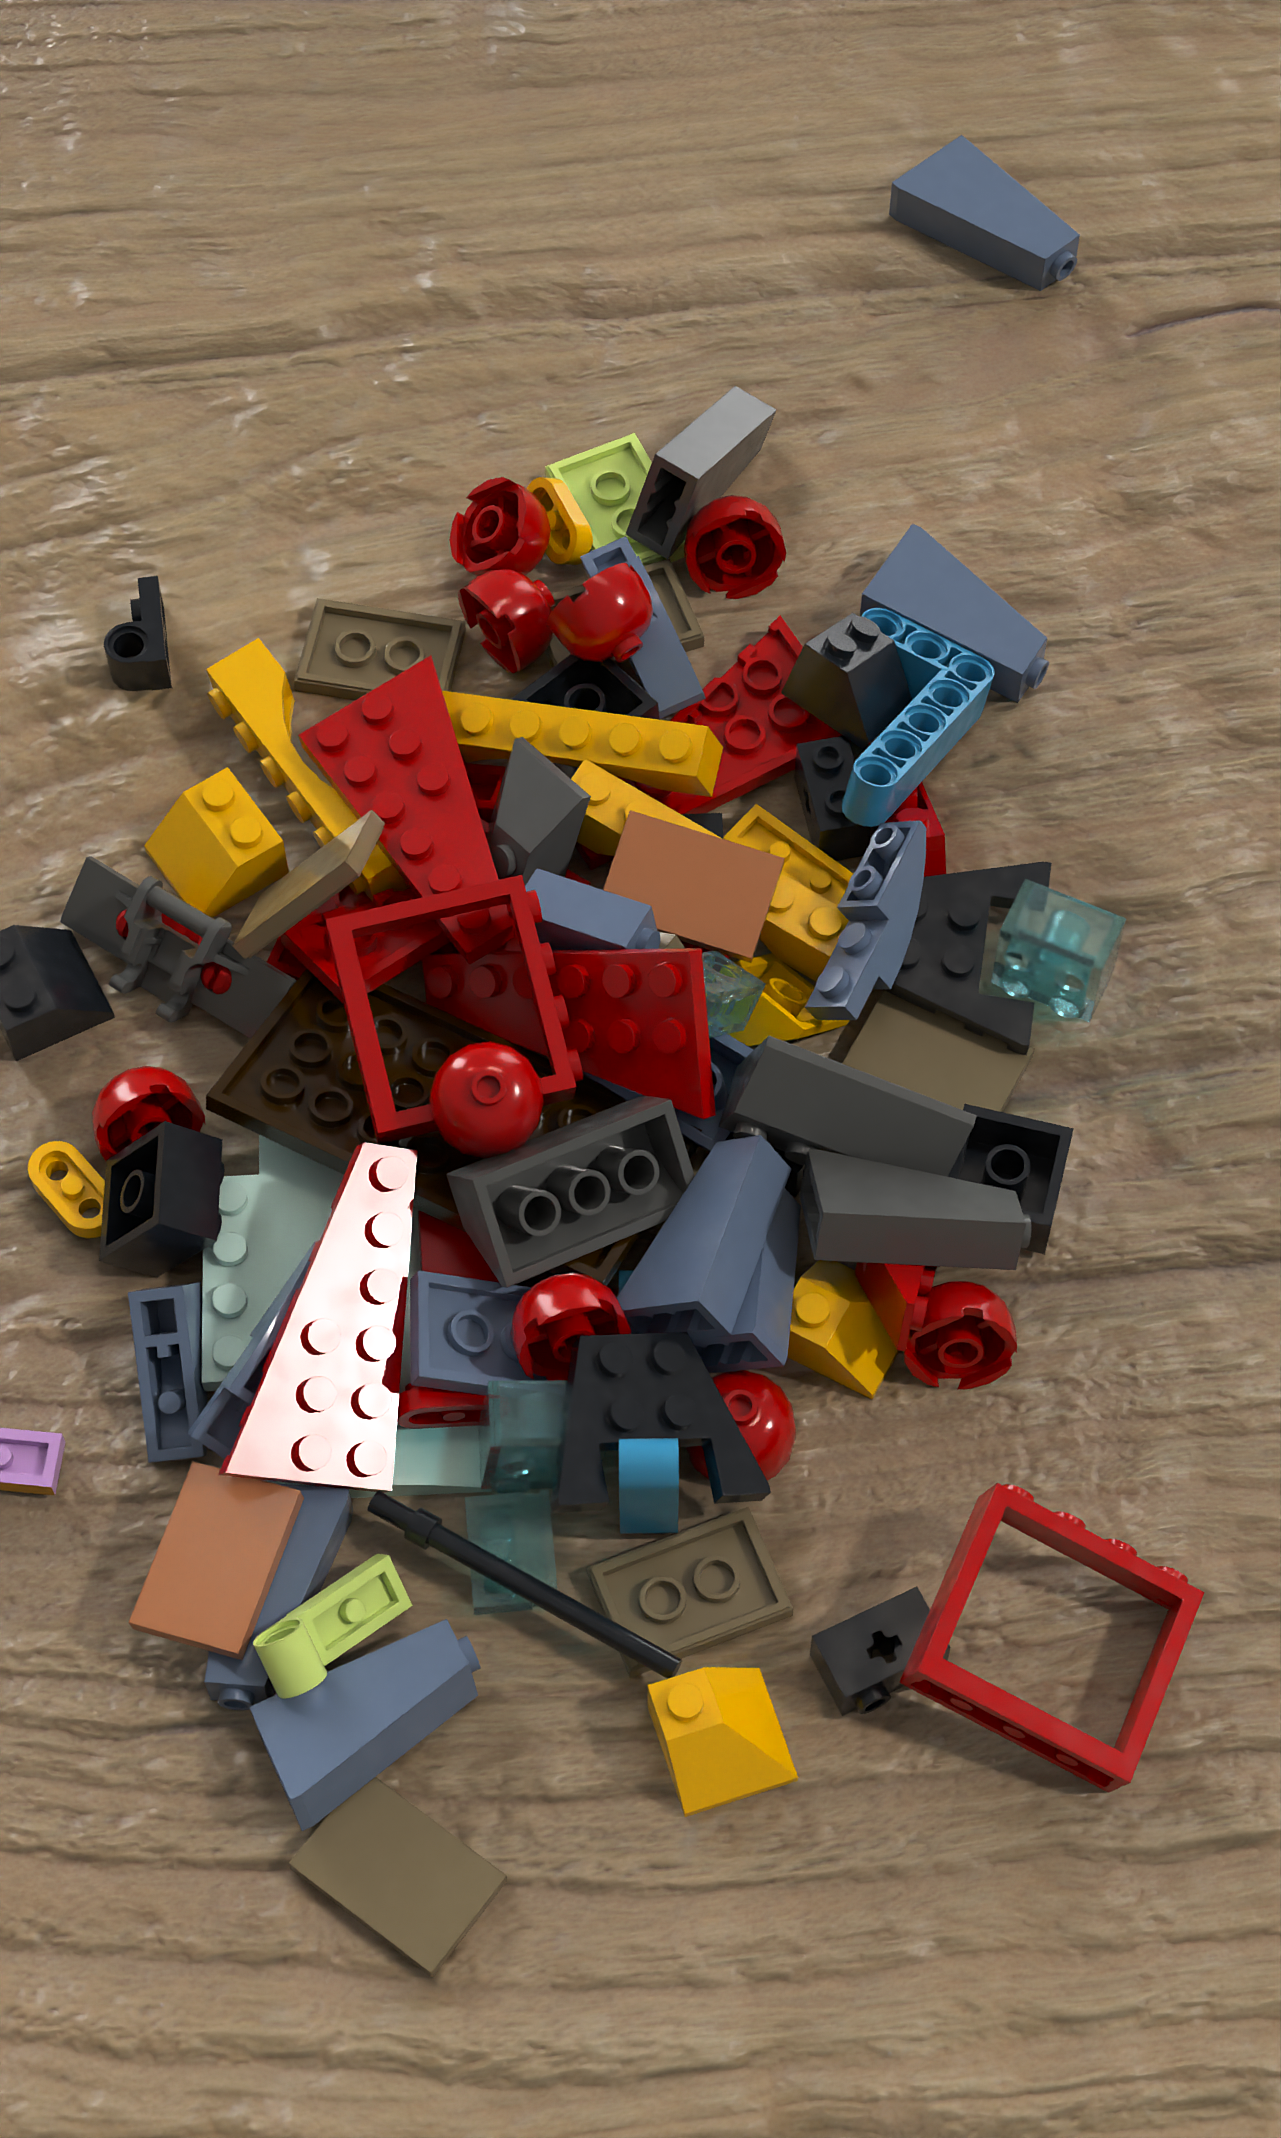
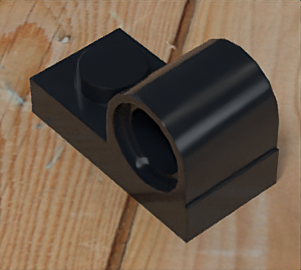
(143, 639)

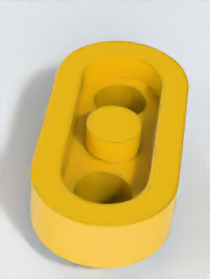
(569, 528)
(74, 1193)

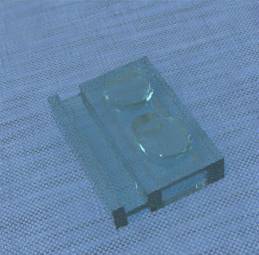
(520, 1533)

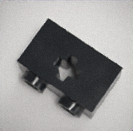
(821, 782)
(846, 1650)

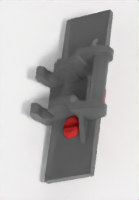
(172, 949)

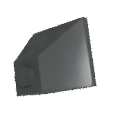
(534, 816)

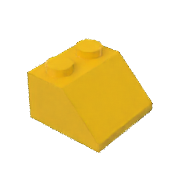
(217, 845)

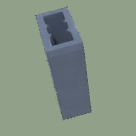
(984, 214)
(947, 598)
(709, 1244)
(764, 1319)
(300, 1576)
(364, 1717)

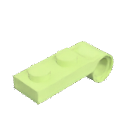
(330, 1625)

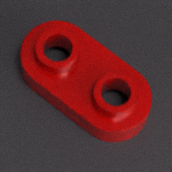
(438, 1408)

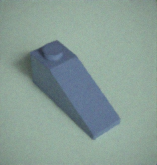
(169, 1367)

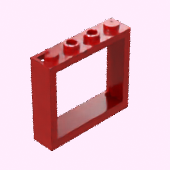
(538, 962)
(1011, 1716)

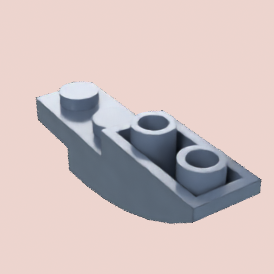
(662, 661)
(881, 916)
(220, 1418)

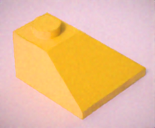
(781, 1005)
(838, 1329)
(719, 1736)

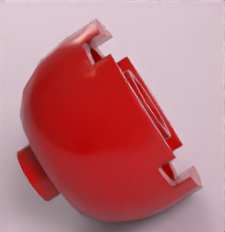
(500, 529)
(734, 547)
(510, 615)
(605, 617)
(486, 1099)
(140, 1102)
(556, 1315)
(962, 1337)
(762, 1417)

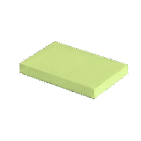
(607, 488)

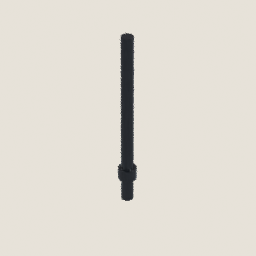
(427, 1530)

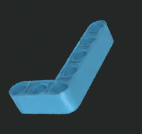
(947, 700)
(648, 1479)

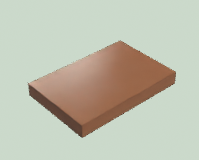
(696, 883)
(216, 1561)

